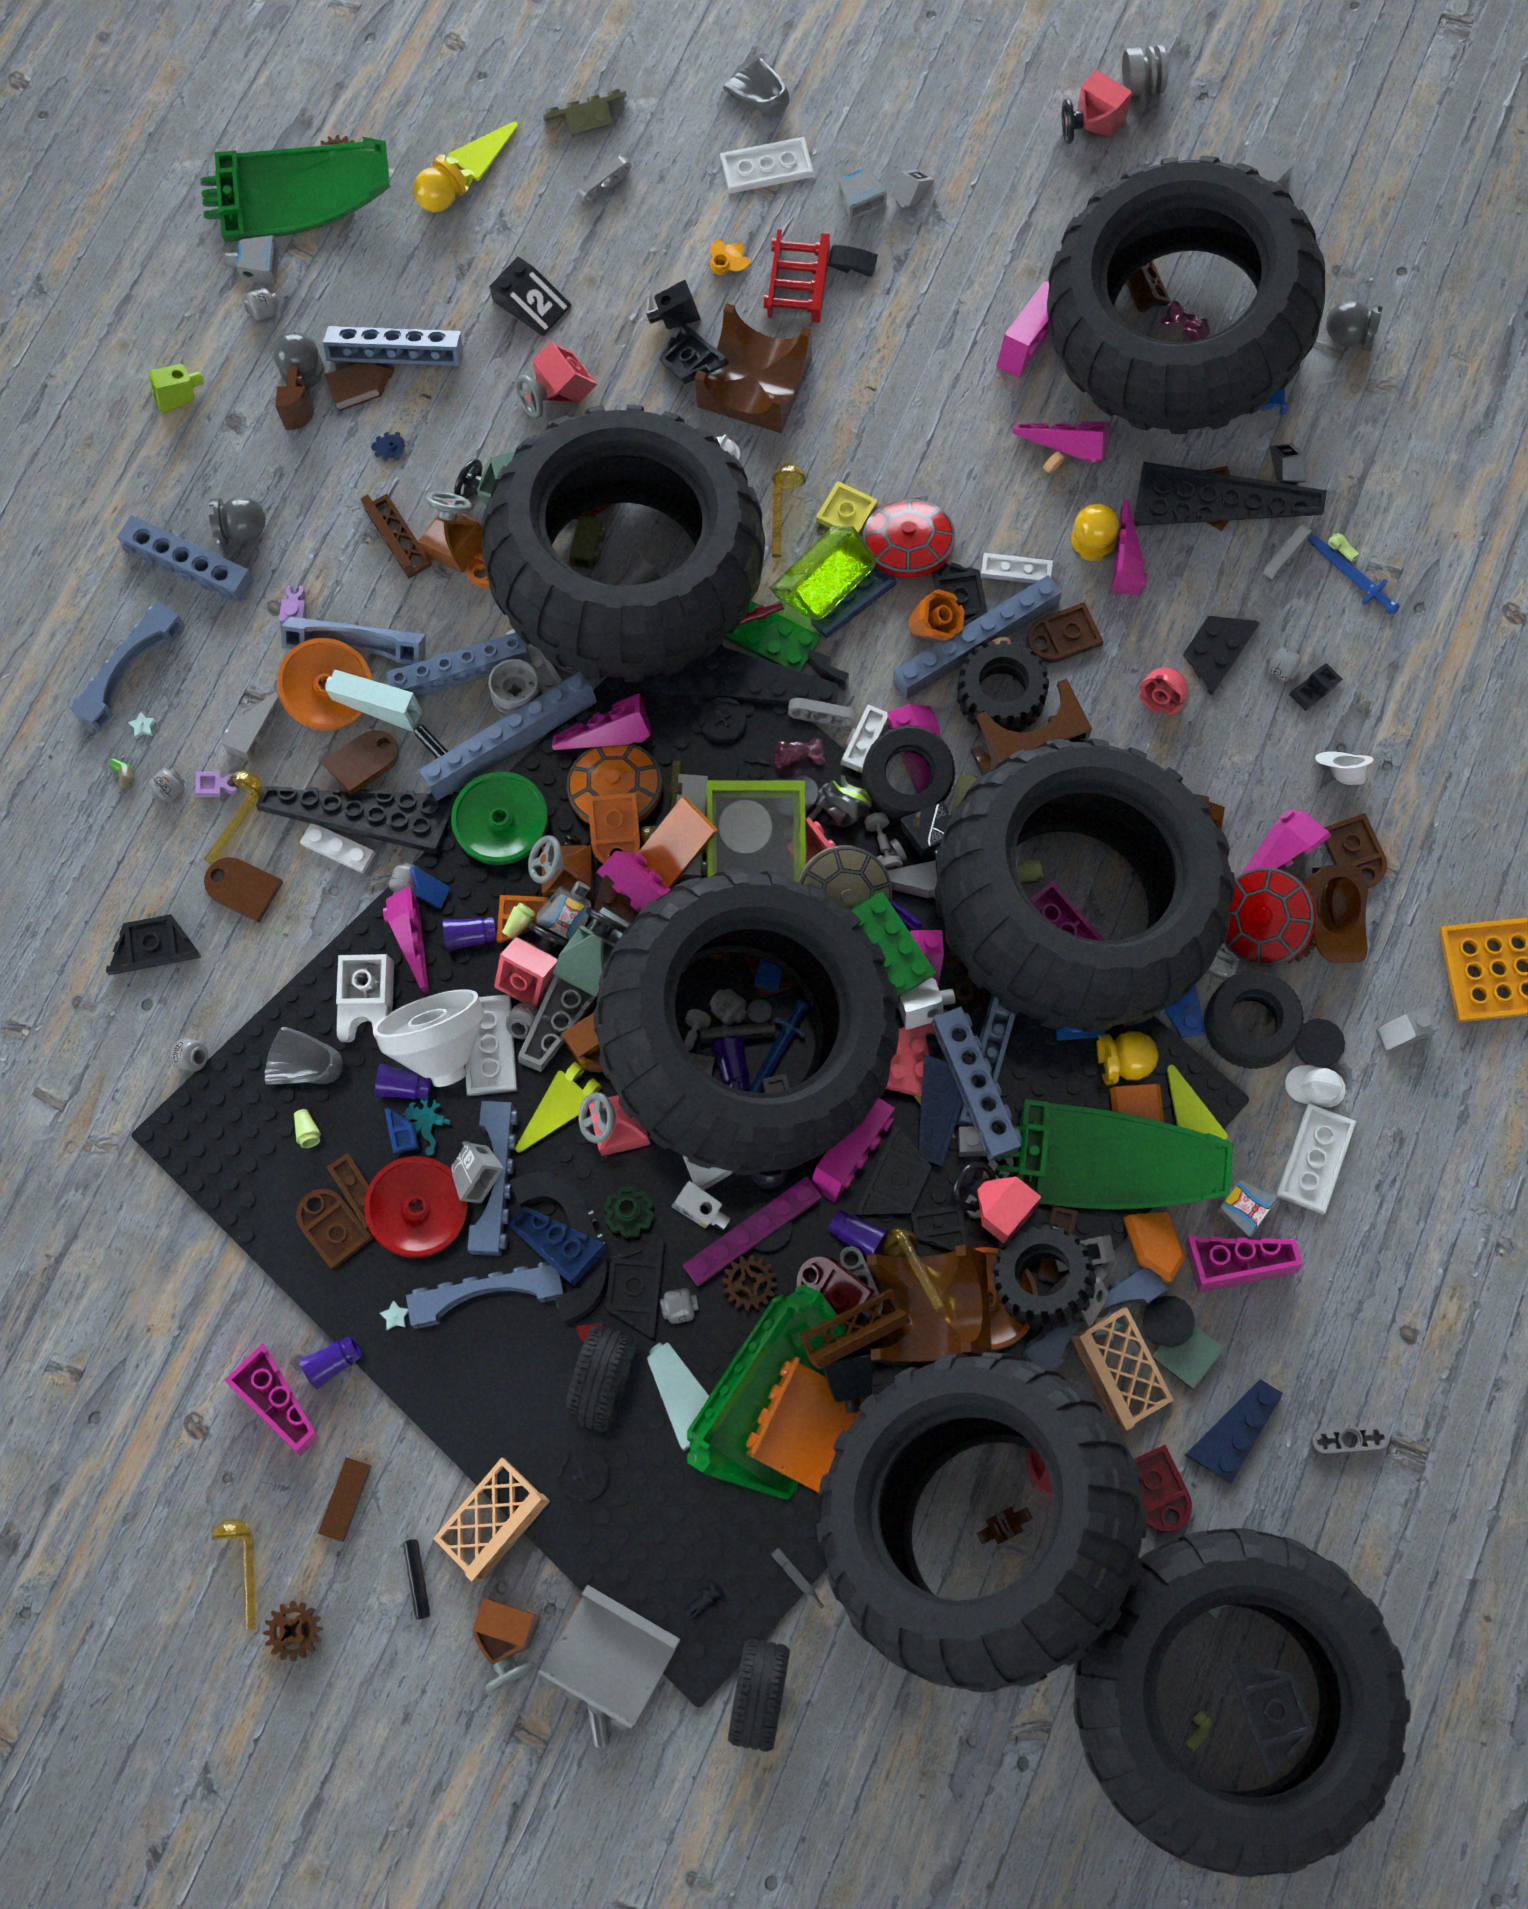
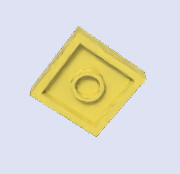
(846, 508)

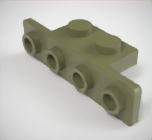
(586, 115)

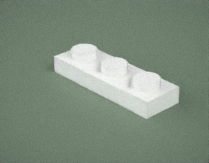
(1015, 568)
(866, 733)
(337, 847)

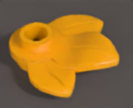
(730, 256)

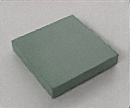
(1191, 1359)

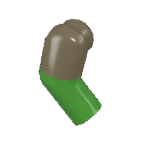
(125, 771)

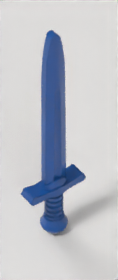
(1369, 587)
(779, 1046)

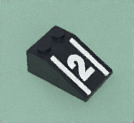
(529, 296)

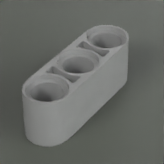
(861, 1271)

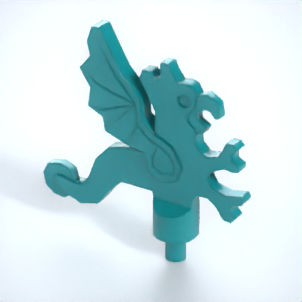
(425, 1121)

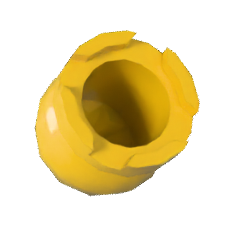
(437, 186)
(1095, 532)
(1129, 1056)

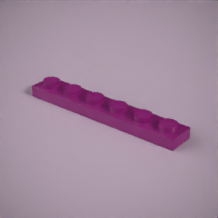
(752, 1231)

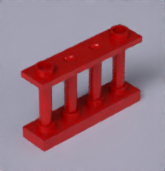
(817, 268)

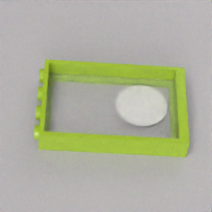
(757, 826)

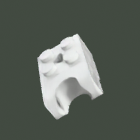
(360, 1002)

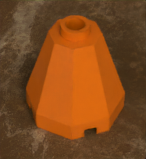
(937, 617)

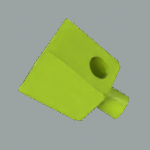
(173, 386)

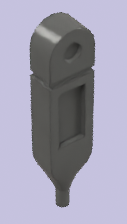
(796, 1576)

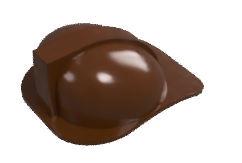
(1340, 907)

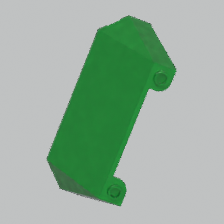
(732, 1409)

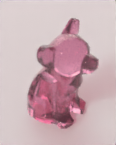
(1191, 324)
(786, 753)

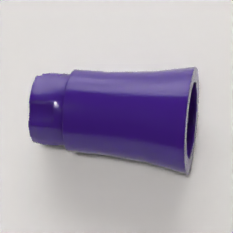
(468, 932)
(732, 1062)
(401, 1083)
(858, 1233)
(330, 1361)

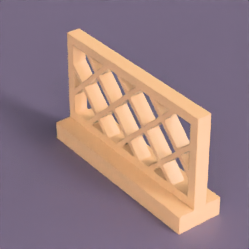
(1106, 1383)
(507, 1534)

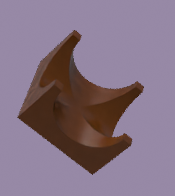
(760, 375)
(1067, 724)
(958, 1329)

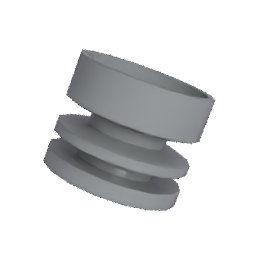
(1145, 70)
(512, 679)

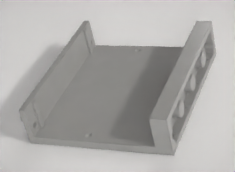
(609, 1658)

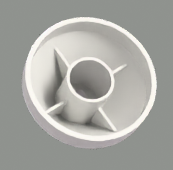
(433, 1034)

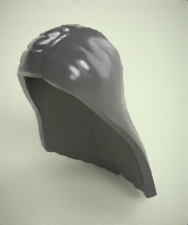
(760, 87)
(301, 1059)

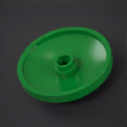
(499, 817)

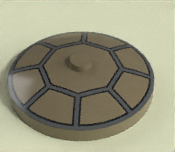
(847, 875)

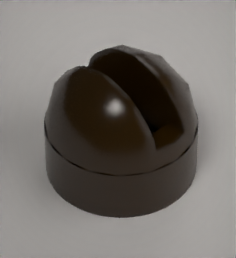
(572, 838)

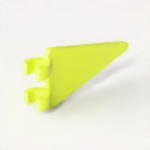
(479, 155)
(557, 1106)
(1189, 1108)

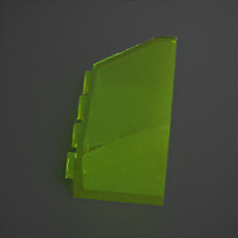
(825, 572)

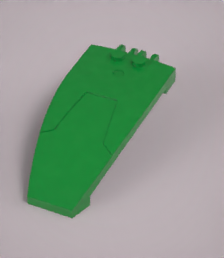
(293, 187)
(1116, 1159)

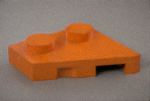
(506, 906)

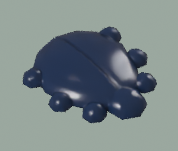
(389, 446)

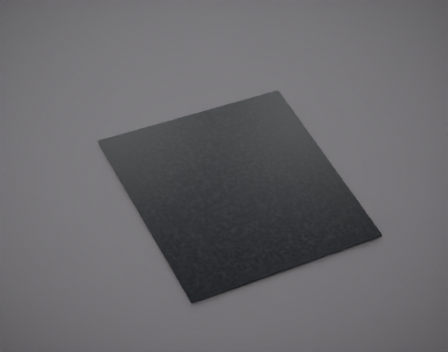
(503, 1362)

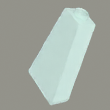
(375, 699)
(678, 1389)

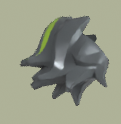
(845, 803)

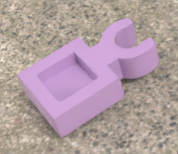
(294, 605)
(210, 784)

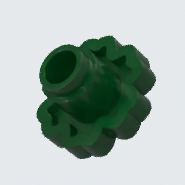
(628, 1212)

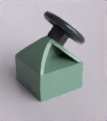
(481, 485)
(588, 953)

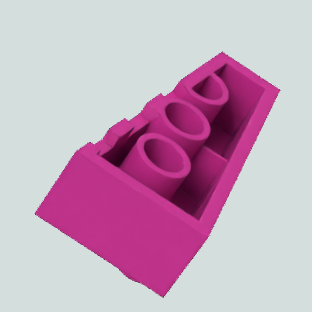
(1025, 334)
(633, 878)
(841, 1162)
(1238, 1261)
(270, 1397)

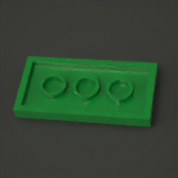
(776, 640)
(904, 959)

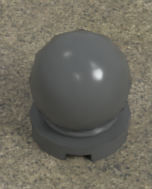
(1353, 324)
(299, 351)
(237, 518)

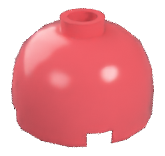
(1164, 690)

